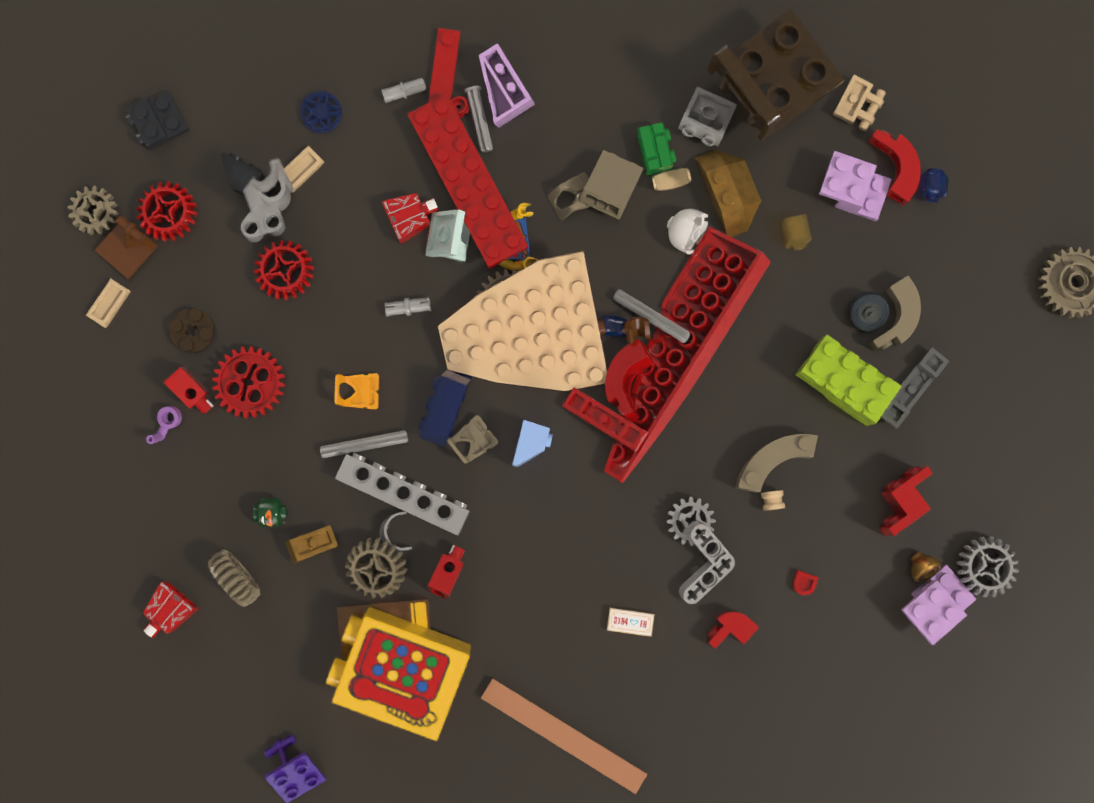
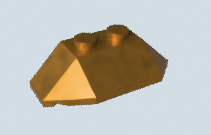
(730, 190)

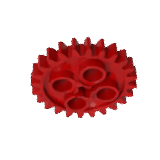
(229, 375)

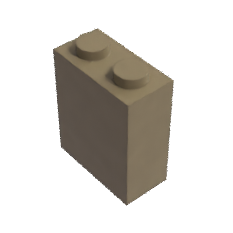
(611, 184)

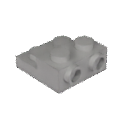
(707, 117)

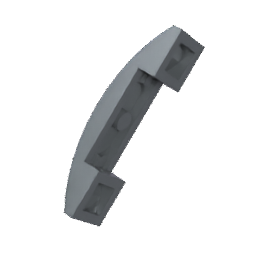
(914, 386)

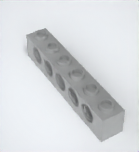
(348, 475)

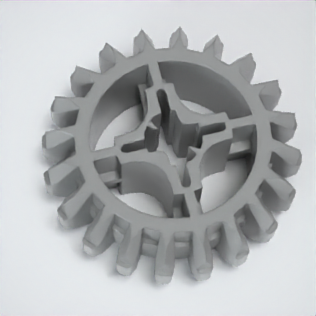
(993, 575)

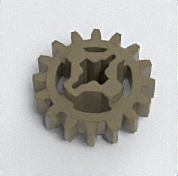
(83, 211)

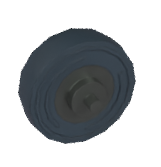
(868, 311)

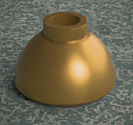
(924, 566)

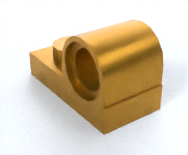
(311, 544)

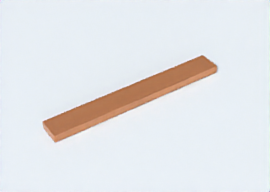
(564, 736)

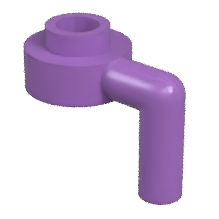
(165, 423)

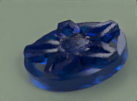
(321, 111)

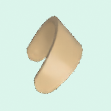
(671, 179)

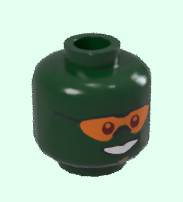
(269, 512)

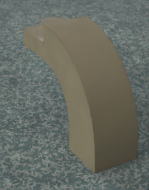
(908, 311)

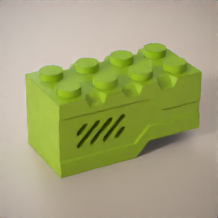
(848, 381)

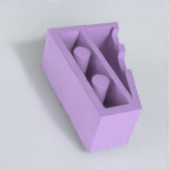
(504, 87)

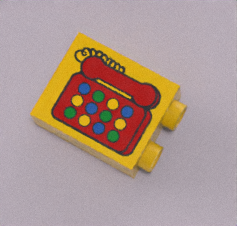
(399, 672)

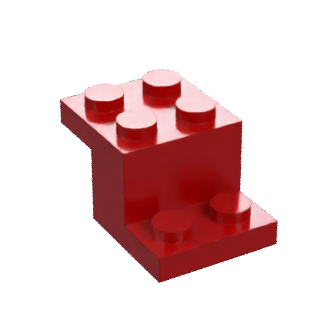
(905, 500)

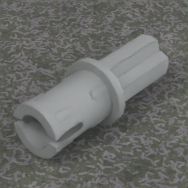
(403, 90)

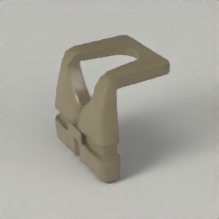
(574, 185)
(477, 435)

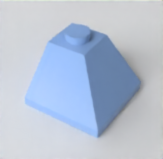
(531, 442)

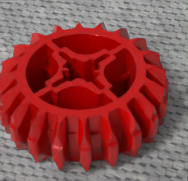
(159, 214)
(293, 266)

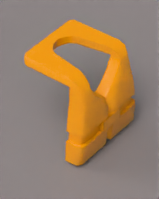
(365, 391)

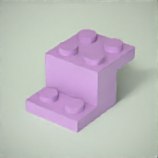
(855, 186)
(938, 604)

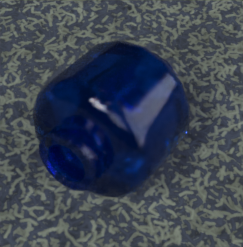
(933, 185)

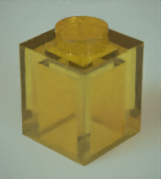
(796, 232)

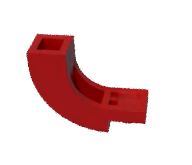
(905, 161)
(621, 373)

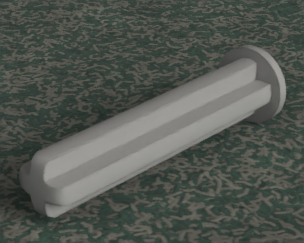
(479, 118)

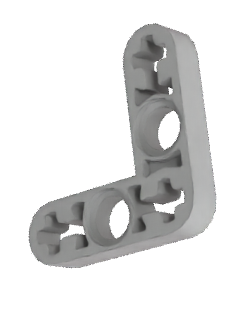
(714, 560)

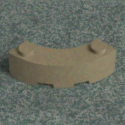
(772, 454)

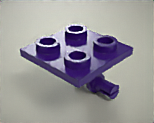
(294, 775)

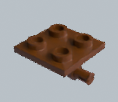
(126, 247)

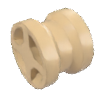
(773, 500)

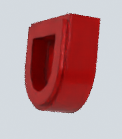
(804, 583)

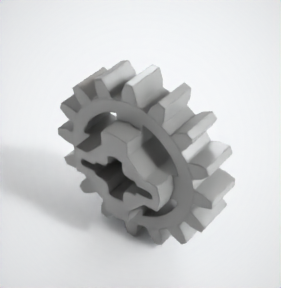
(695, 510)

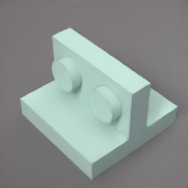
(448, 235)

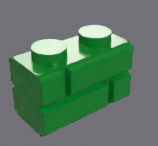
(655, 149)

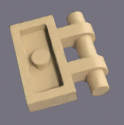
(853, 99)

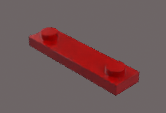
(444, 63)
(605, 419)

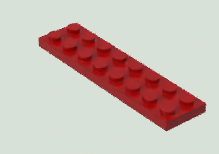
(468, 181)

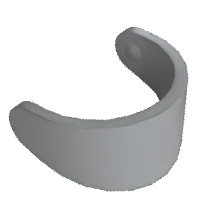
(383, 531)

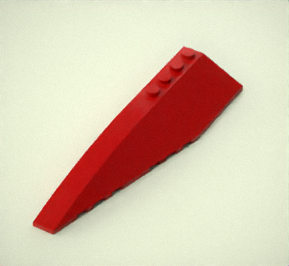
(705, 304)

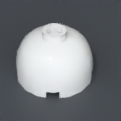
(687, 229)

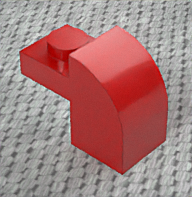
(731, 622)

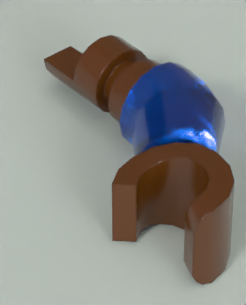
(617, 326)

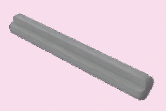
(654, 317)
(364, 444)

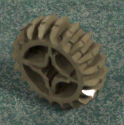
(392, 567)
(234, 578)

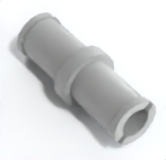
(407, 306)

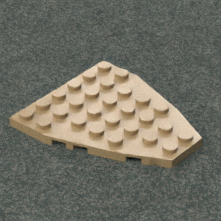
(530, 329)

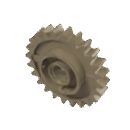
(1058, 282)

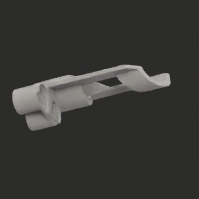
(265, 208)

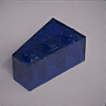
(444, 406)

